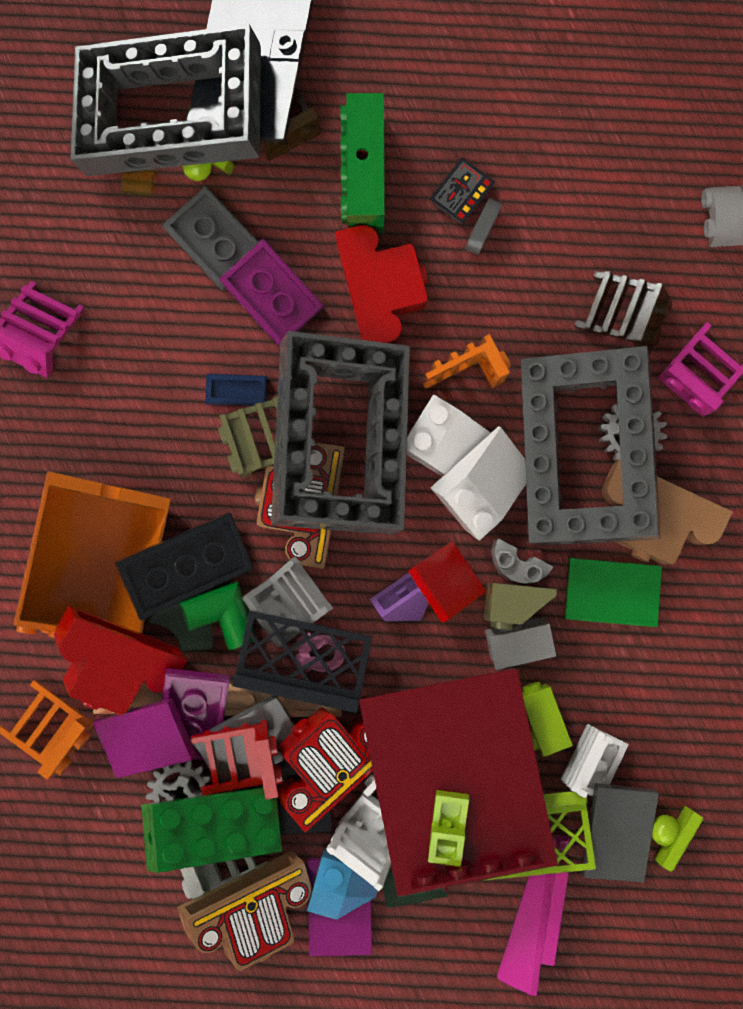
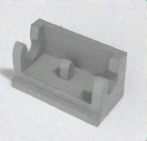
(521, 645)

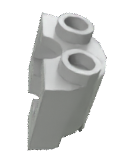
(726, 215)
(515, 570)

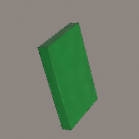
(613, 592)

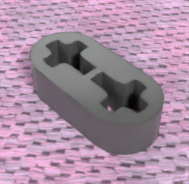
(483, 226)

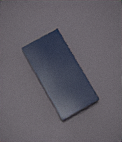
(235, 390)

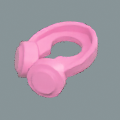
(319, 640)

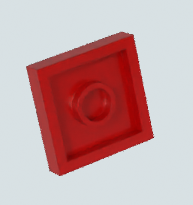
(447, 582)

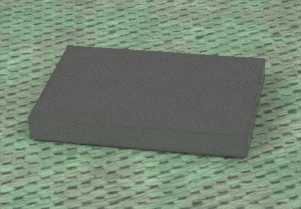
(210, 235)
(278, 724)
(621, 832)

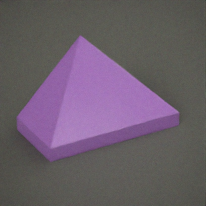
(401, 601)

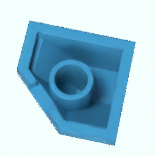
(338, 889)

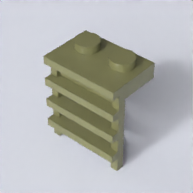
(238, 435)

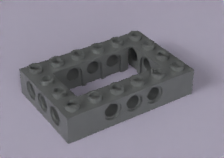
(105, 68)
(387, 371)
(640, 510)

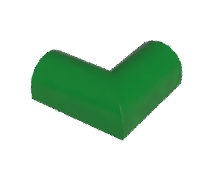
(219, 605)

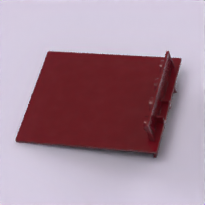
(460, 740)

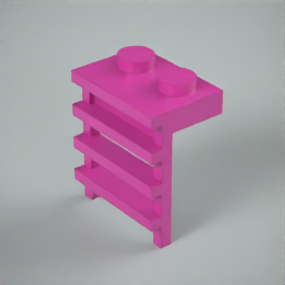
(27, 342)
(689, 385)

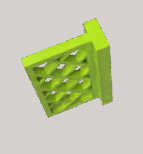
(564, 803)

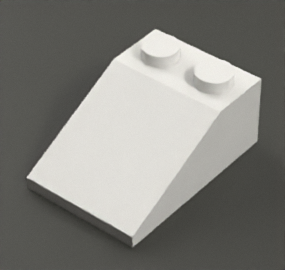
(443, 436)
(483, 484)

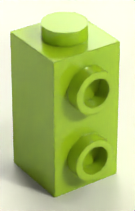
(545, 719)

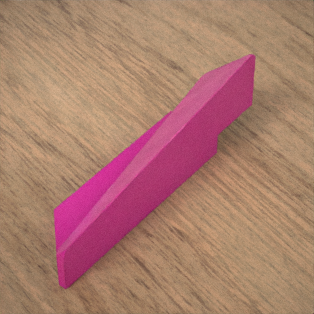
(535, 928)

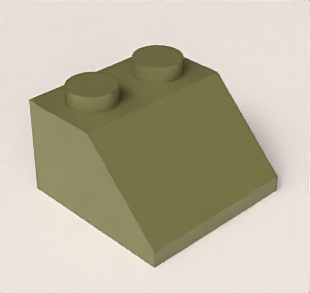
(513, 603)

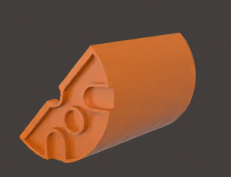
(74, 549)

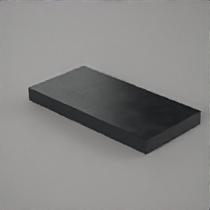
(184, 565)

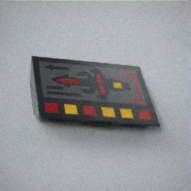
(461, 191)

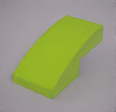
(448, 828)

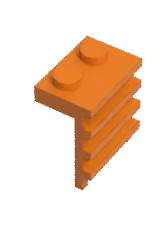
(492, 362)
(68, 738)

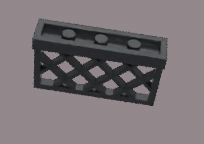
(298, 688)

